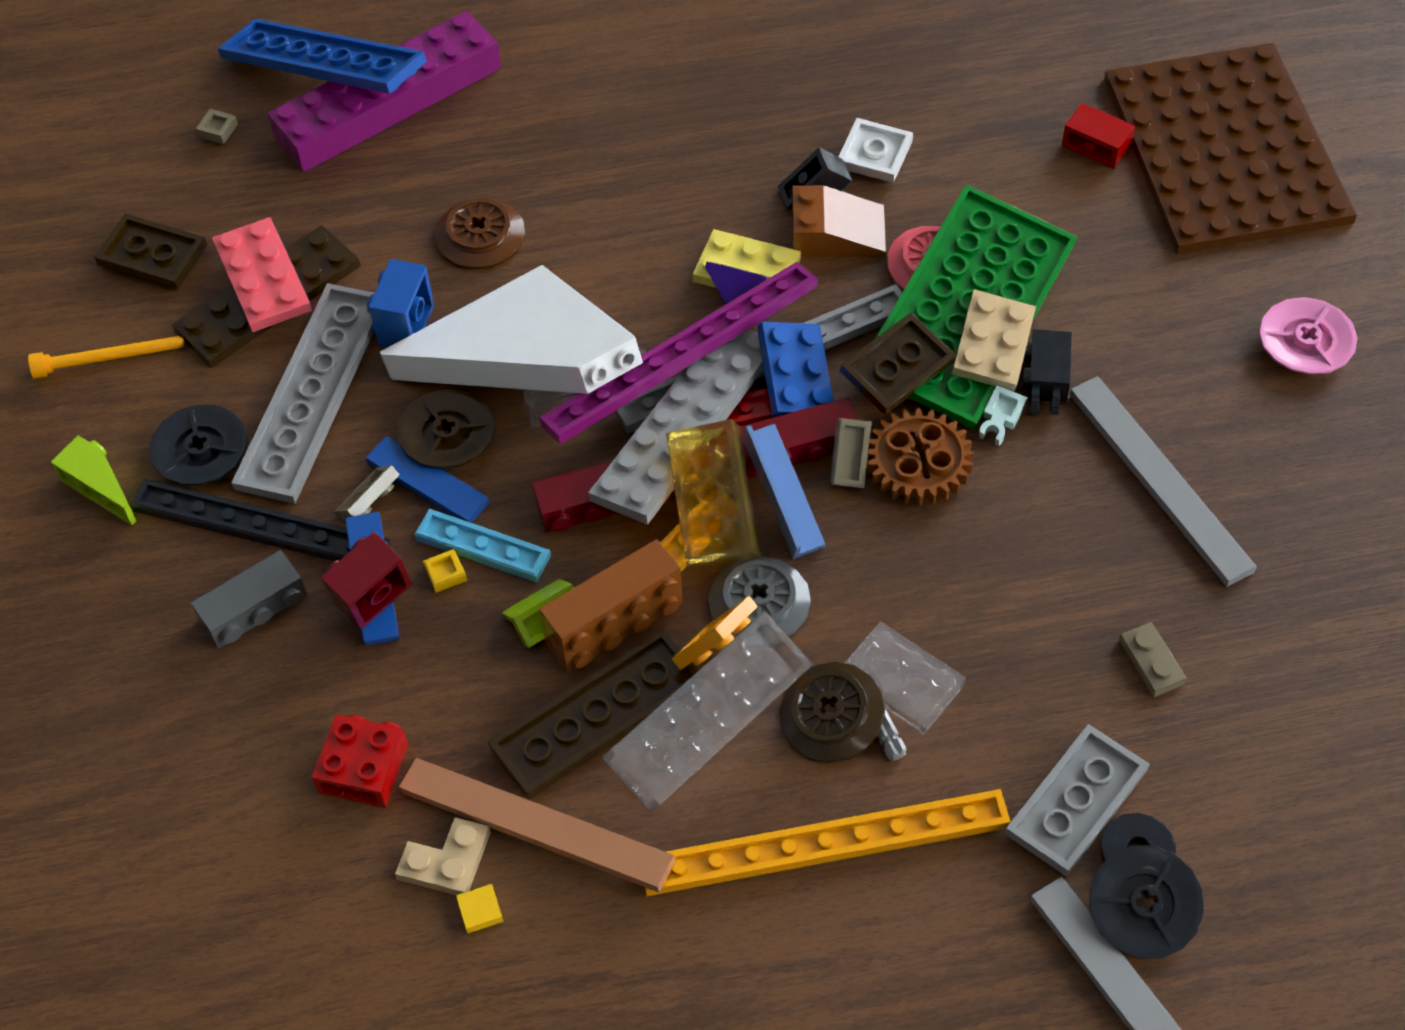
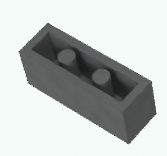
(249, 599)

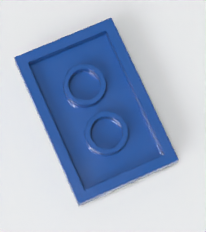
(794, 366)

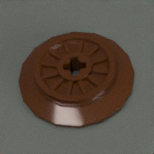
(479, 233)

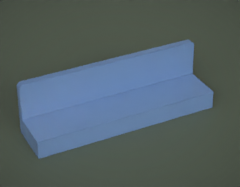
(783, 490)

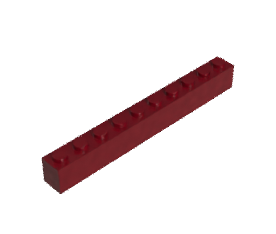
(805, 435)

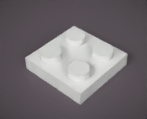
(875, 149)

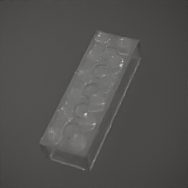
(707, 712)

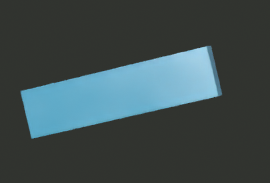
(483, 545)

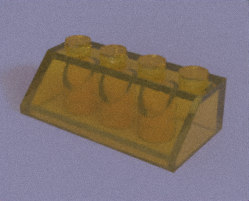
(713, 494)

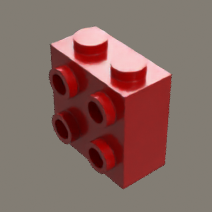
(360, 760)

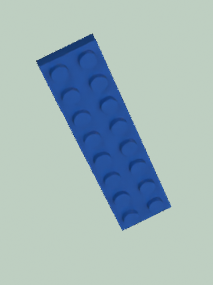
(323, 55)

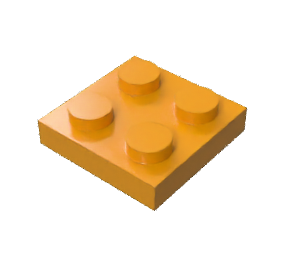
(716, 634)

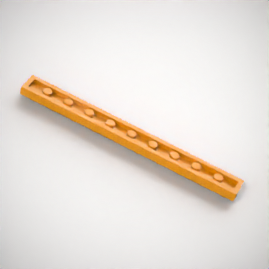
(835, 840)

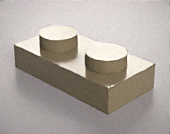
(373, 487)
(1152, 659)

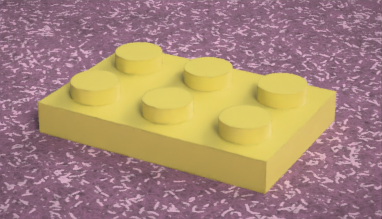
(743, 254)

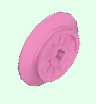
(1308, 335)

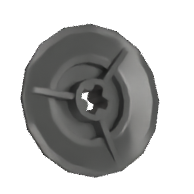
(784, 589)

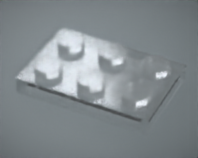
(910, 678)

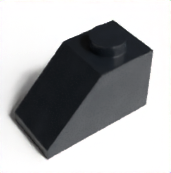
(817, 169)

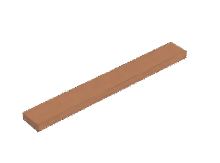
(538, 824)

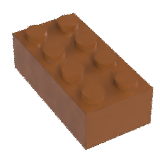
(612, 606)

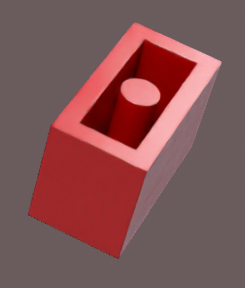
(1098, 135)

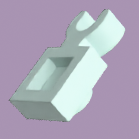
(1002, 410)

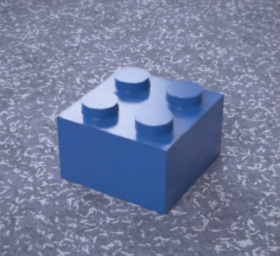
(400, 302)

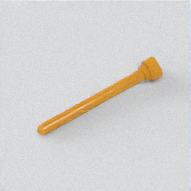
(43, 364)

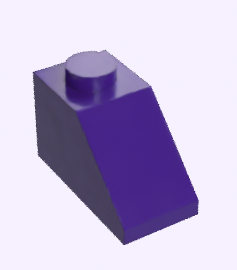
(732, 281)

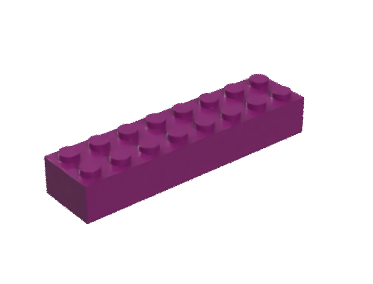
(343, 115)

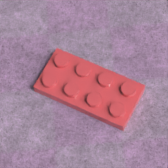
(261, 274)

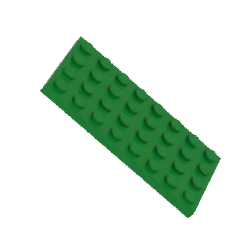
(982, 249)

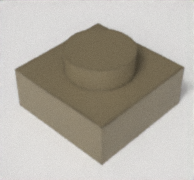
(216, 126)

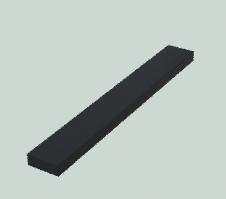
(242, 520)

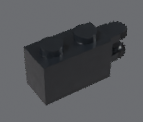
(1048, 369)

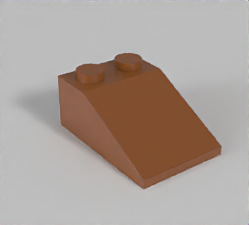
(836, 223)

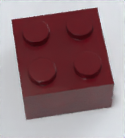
(366, 580)

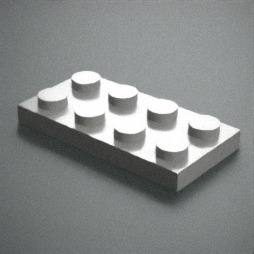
(1077, 799)

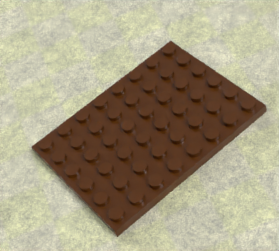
(1228, 148)

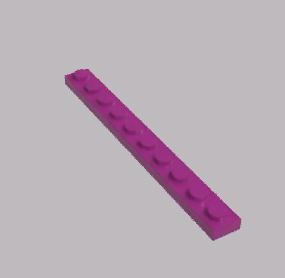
(680, 352)

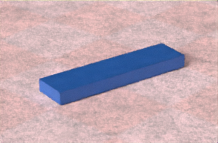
(429, 483)
(384, 626)

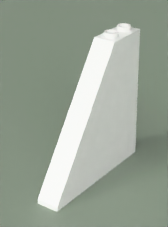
(519, 337)

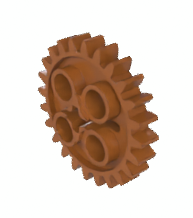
(947, 450)

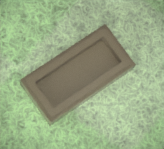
(850, 452)

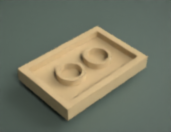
(993, 340)

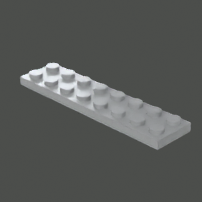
(701, 395)
(307, 396)

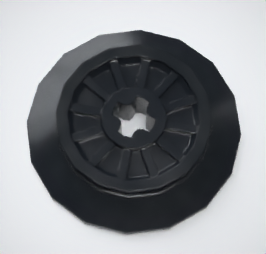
(205, 426)
(1161, 877)

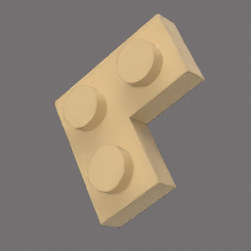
(446, 869)

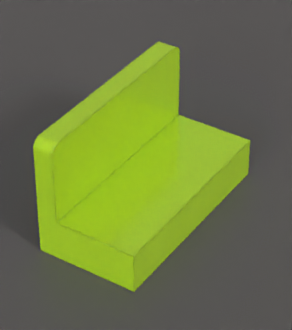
(526, 613)

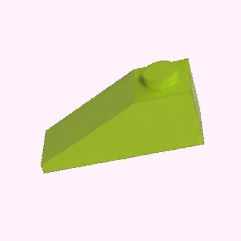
(87, 471)

